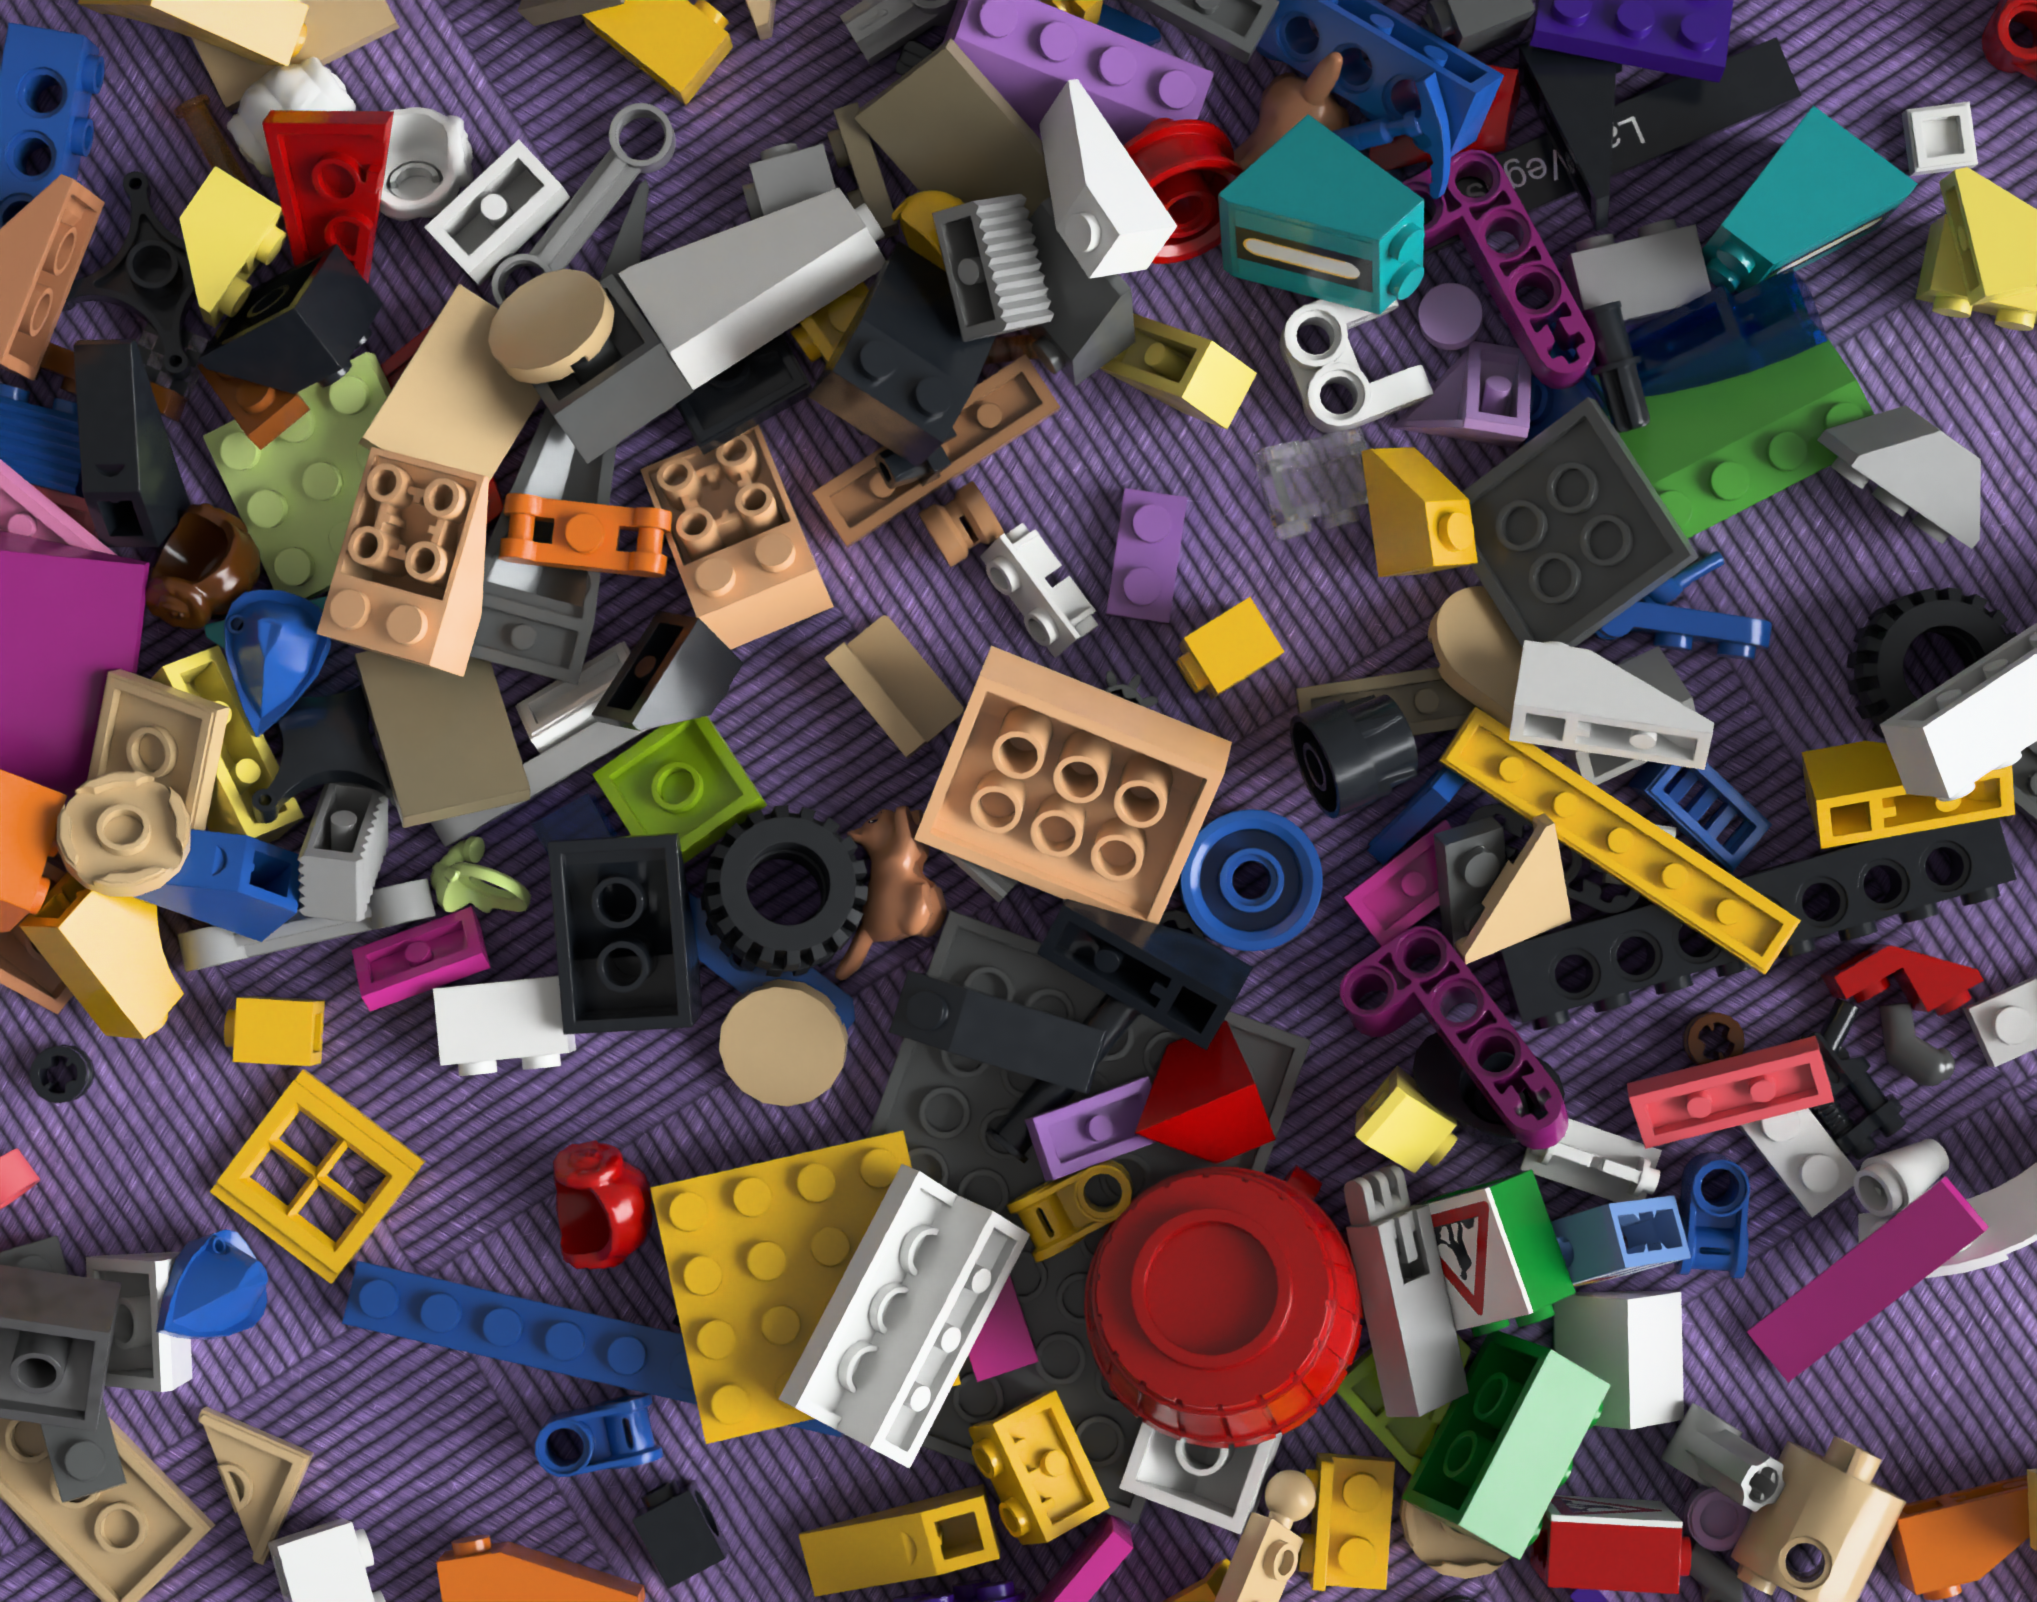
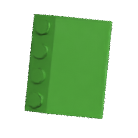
(1744, 436)

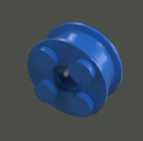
(1291, 890)

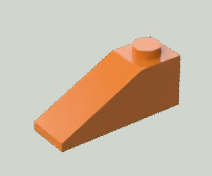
(1959, 1536)
(520, 1574)

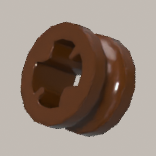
(1731, 1033)

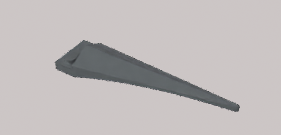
(542, 614)

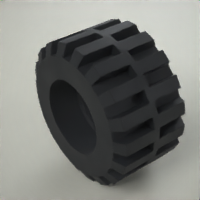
(1892, 628)
(794, 839)

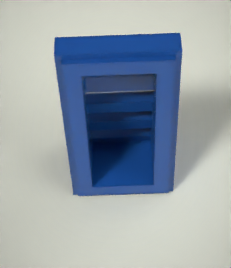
(1655, 776)

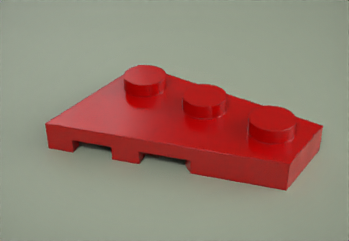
(330, 179)

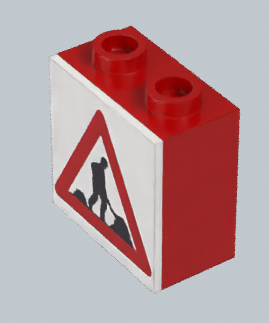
(1611, 1545)

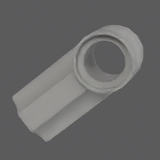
(888, 24)
(1719, 1457)

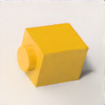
(275, 1030)

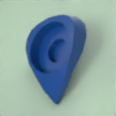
(273, 652)
(213, 1289)

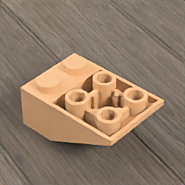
(737, 539)
(411, 563)

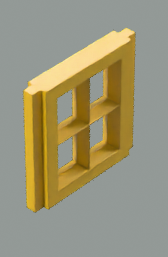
(282, 1221)

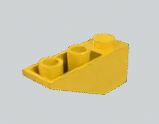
(902, 1543)

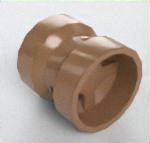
(948, 531)

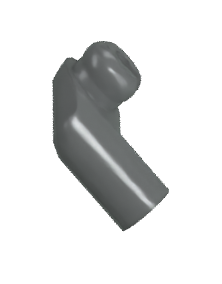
(1910, 1053)
(1716, 1577)

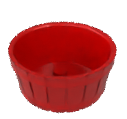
(1223, 1307)

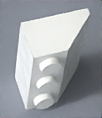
(1200, 1480)

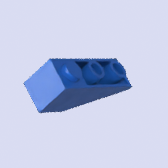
(233, 884)

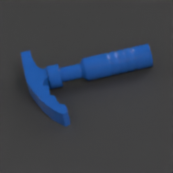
(1428, 120)

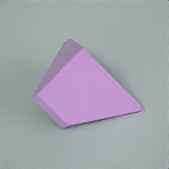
(1478, 399)

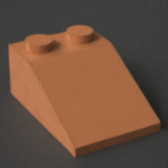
(37, 269)

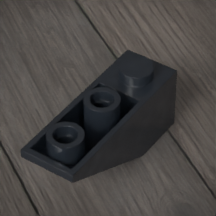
(124, 447)

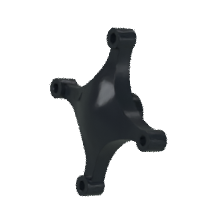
(147, 277)
(323, 744)

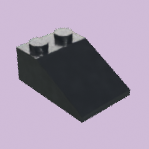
(903, 360)
(624, 934)

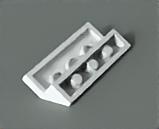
(905, 1316)

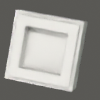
(1939, 138)

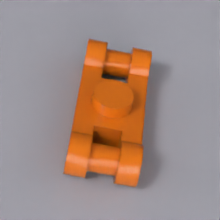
(585, 536)

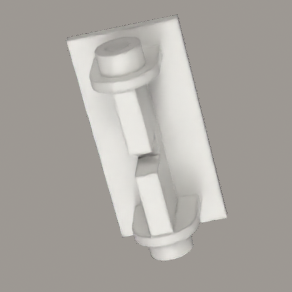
(1052, 615)
(1597, 1163)

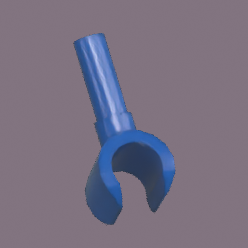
(1675, 585)

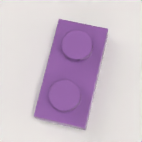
(1146, 556)
(1089, 1129)

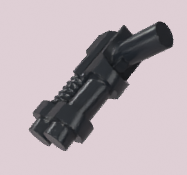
(1852, 1073)

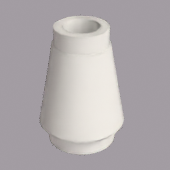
(1899, 1176)

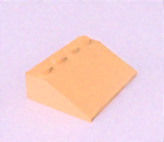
(1073, 789)

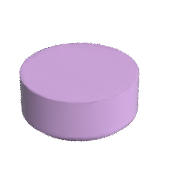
(1450, 316)
(1714, 1519)

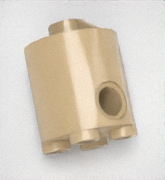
(1826, 1505)

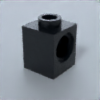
(679, 1531)

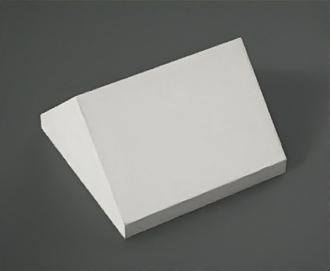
(1631, 1345)
(139, 1353)

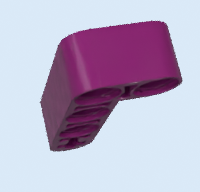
(1507, 273)
(1469, 1040)

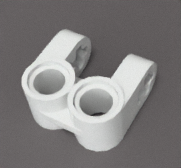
(1340, 366)

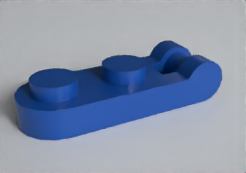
(1678, 628)

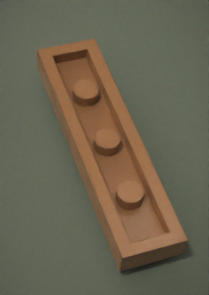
(992, 418)

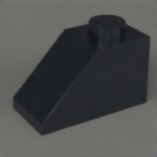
(670, 675)

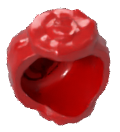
(600, 1205)

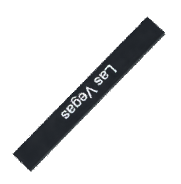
(1651, 127)

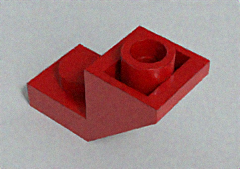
(1923, 979)

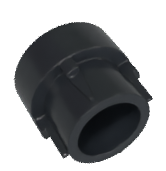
(1353, 752)

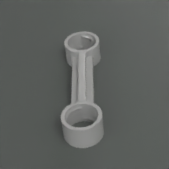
(591, 201)
(387, 908)

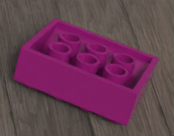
(62, 628)

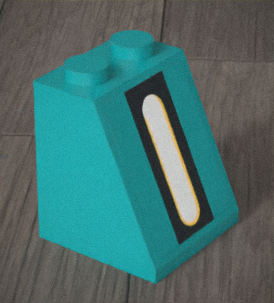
(1804, 205)
(1323, 223)

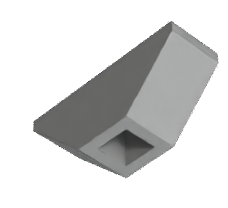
(1913, 469)

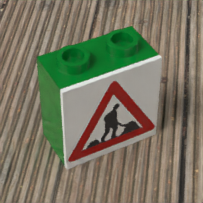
(1499, 1254)

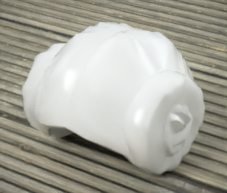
(289, 87)
(424, 163)

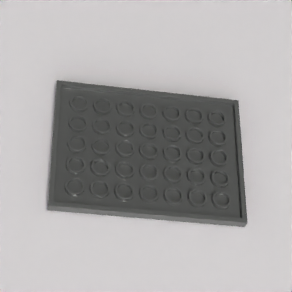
(944, 1111)

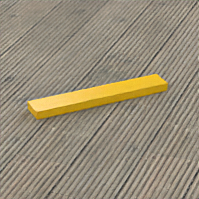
(1620, 841)

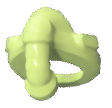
(459, 882)

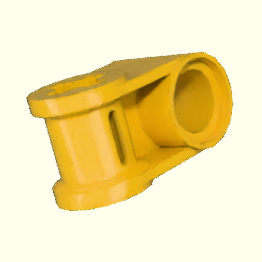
(1068, 1209)

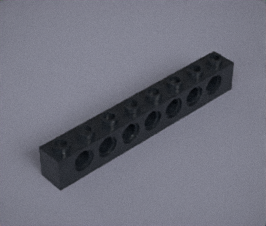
(1977, 868)

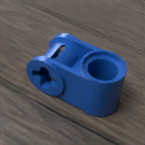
(1714, 1222)
(603, 1437)

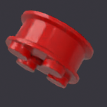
(1187, 169)

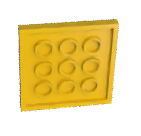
(757, 1265)

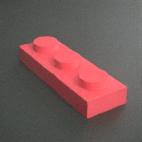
(1730, 1092)

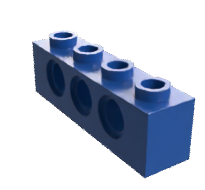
(1398, 56)
(30, 63)

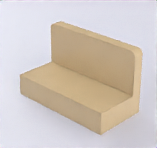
(895, 685)

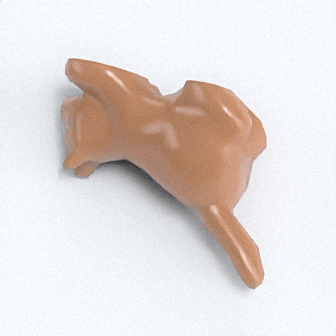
(1289, 101)
(899, 894)

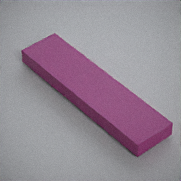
(1867, 1279)

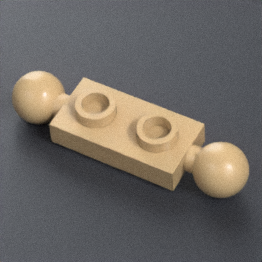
(1267, 1546)

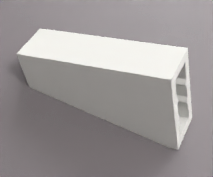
(754, 281)

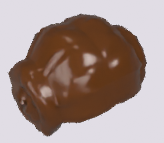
(202, 568)

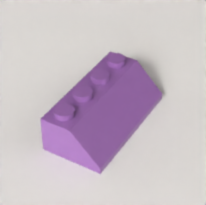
(1036, 48)

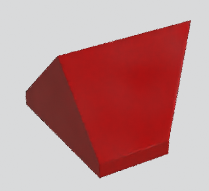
(1205, 1101)

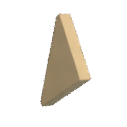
(1523, 899)
(257, 1474)

